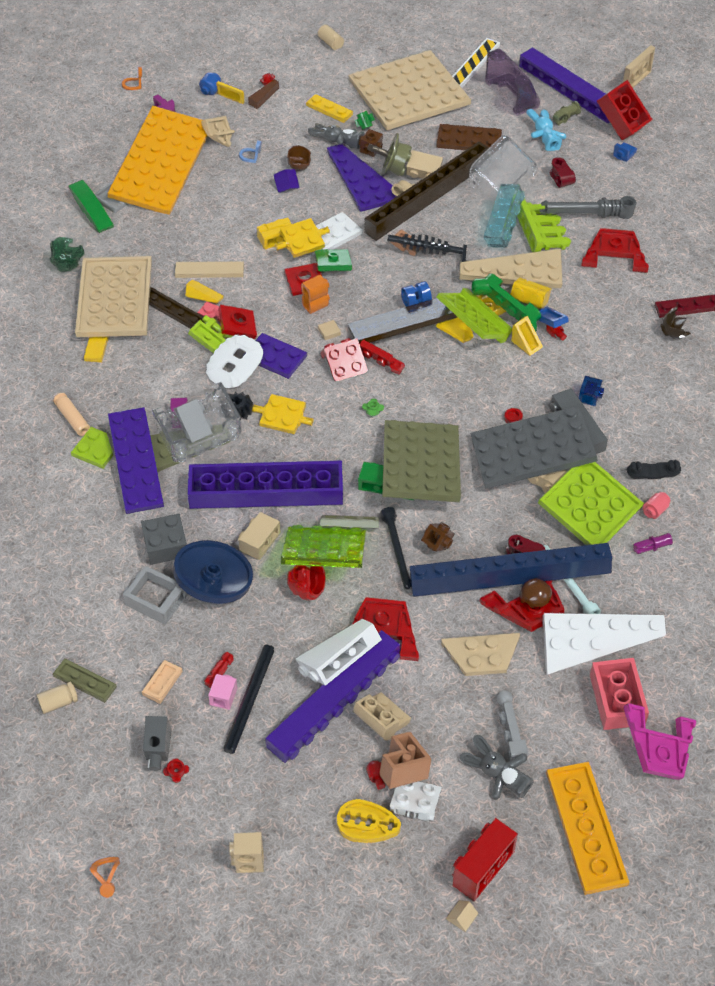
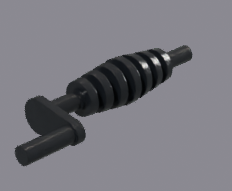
(404, 240)

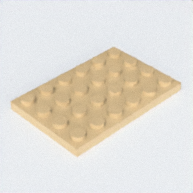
(114, 296)

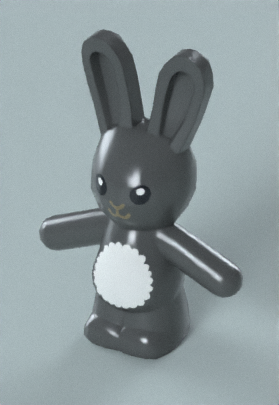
(336, 134)
(496, 767)

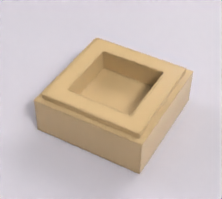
(329, 330)

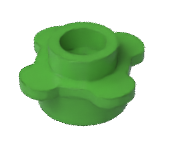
(373, 407)

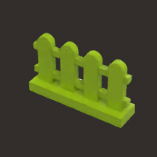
(538, 235)

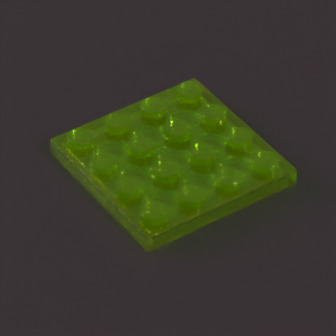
(324, 546)

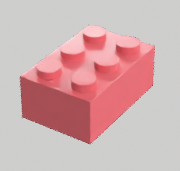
(614, 686)

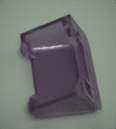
(504, 72)

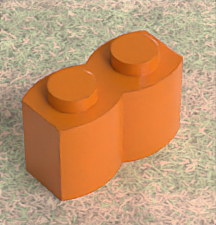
(315, 294)

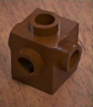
(370, 137)
(438, 536)

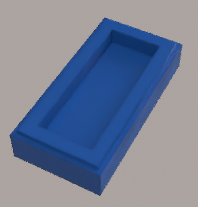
(552, 317)

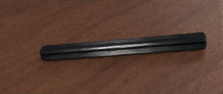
(248, 699)

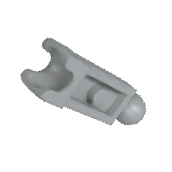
(511, 734)

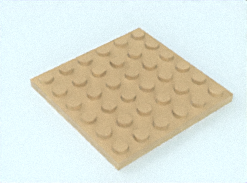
(409, 90)

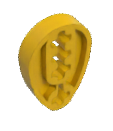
(366, 810)

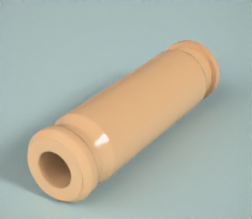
(71, 414)

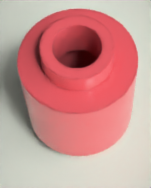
(656, 505)

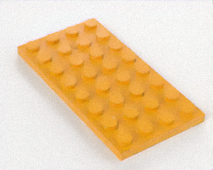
(159, 161)

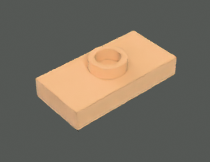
(162, 681)

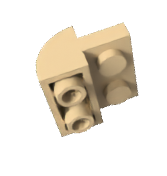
(381, 715)

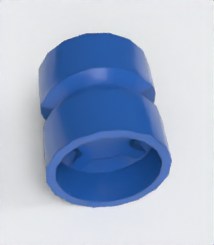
(416, 294)

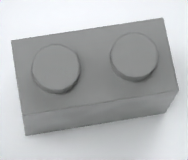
(193, 420)

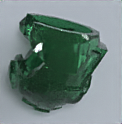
(63, 255)

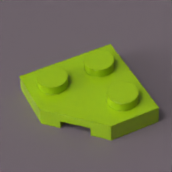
(94, 448)

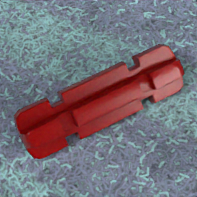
(219, 668)

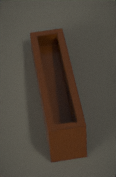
(262, 95)

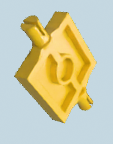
(302, 238)
(282, 414)

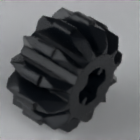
(242, 404)

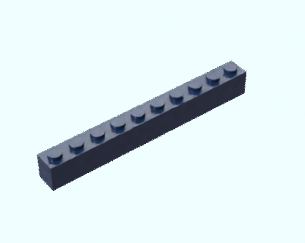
(510, 569)

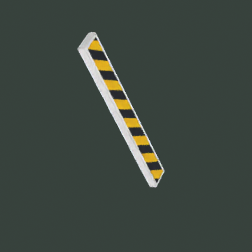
(475, 61)

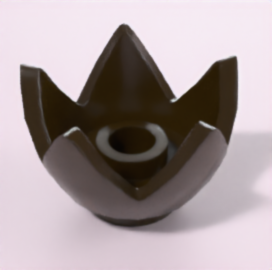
(672, 325)

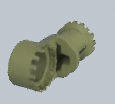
(566, 112)

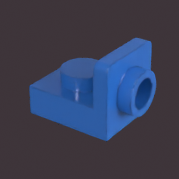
(624, 151)

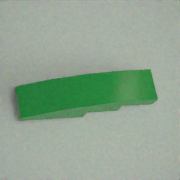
(91, 206)

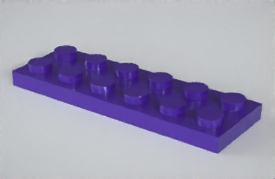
(135, 460)

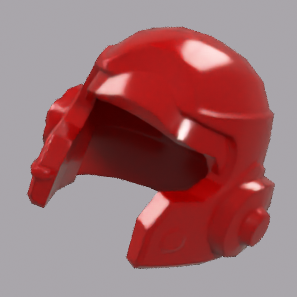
(306, 581)

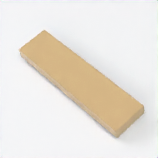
(209, 269)

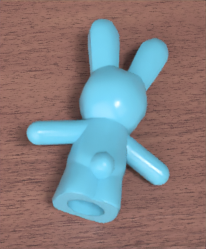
(544, 128)

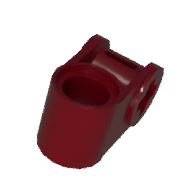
(562, 173)
(524, 545)

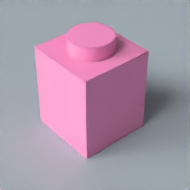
(223, 691)

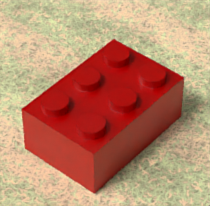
(624, 110)
(484, 859)

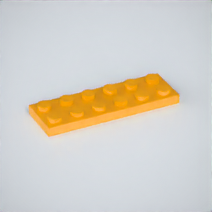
(587, 828)

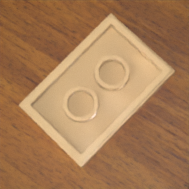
(640, 67)

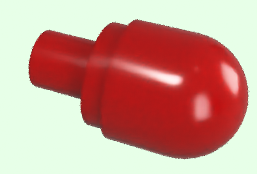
(558, 331)
(373, 772)

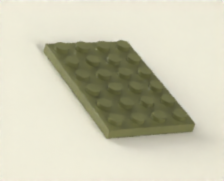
(421, 461)

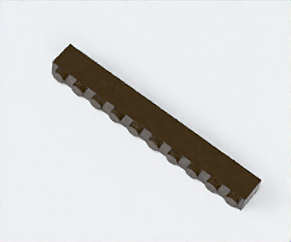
(422, 193)

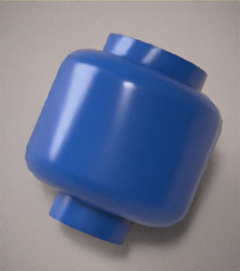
(208, 83)

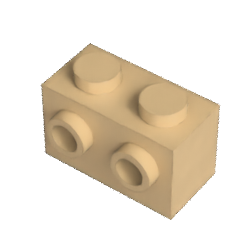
(422, 164)
(259, 535)

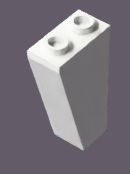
(338, 652)

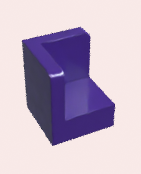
(286, 180)

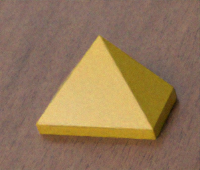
(230, 92)
(456, 329)
(525, 336)

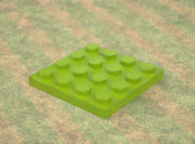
(591, 503)

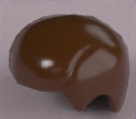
(300, 155)
(535, 593)

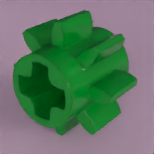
(364, 120)

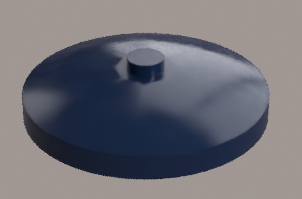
(212, 572)

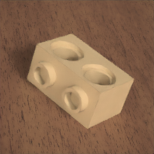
(247, 852)

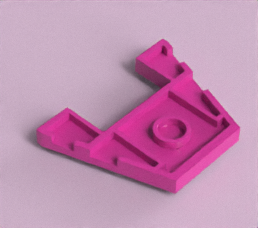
(657, 751)

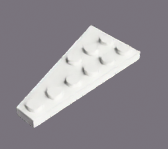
(586, 637)

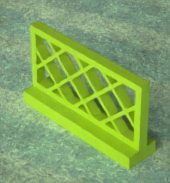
(476, 315)

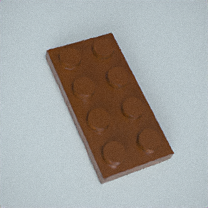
(463, 137)

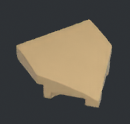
(218, 130)

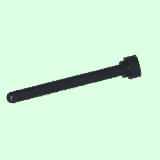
(389, 517)

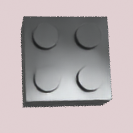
(163, 538)

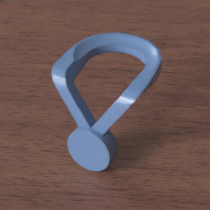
(257, 150)

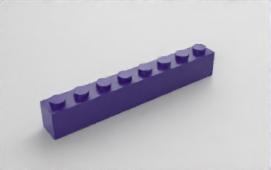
(563, 81)
(331, 699)

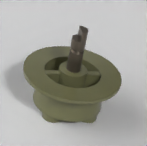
(395, 157)

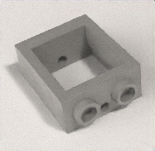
(168, 607)

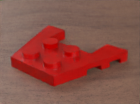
(616, 244)
(522, 613)
(394, 620)

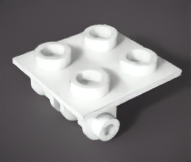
(416, 798)

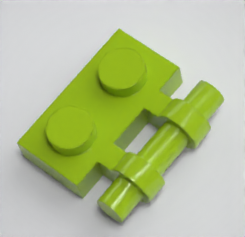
(206, 335)

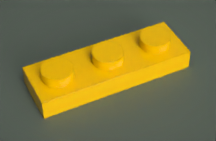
(329, 108)

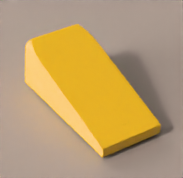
(201, 292)

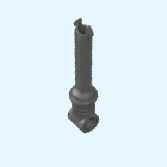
(603, 207)

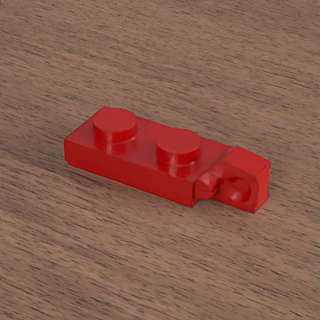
(382, 357)

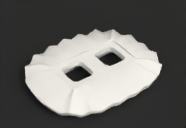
(243, 367)

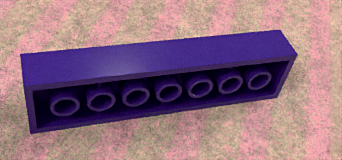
(265, 484)

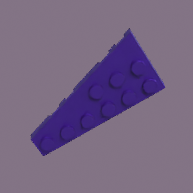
(363, 182)

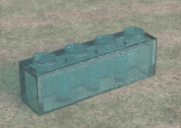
(504, 215)

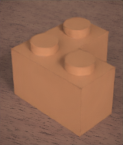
(405, 762)

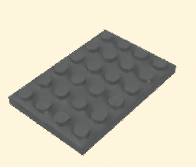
(533, 447)

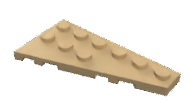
(538, 267)

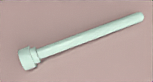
(588, 606)

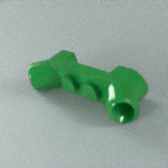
(492, 288)

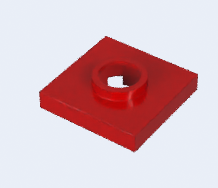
(292, 276)
(232, 327)

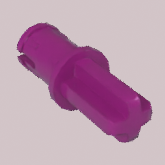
(653, 543)

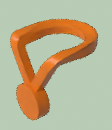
(131, 79)
(107, 888)

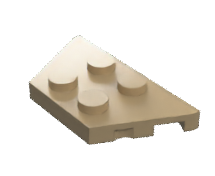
(482, 653)

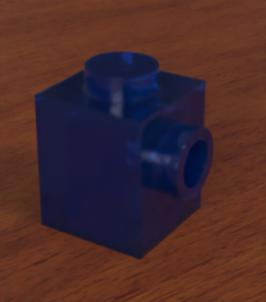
(591, 391)

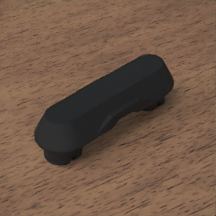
(654, 471)

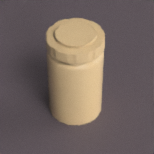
(330, 37)
(57, 697)

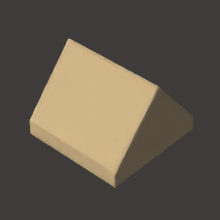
(462, 915)

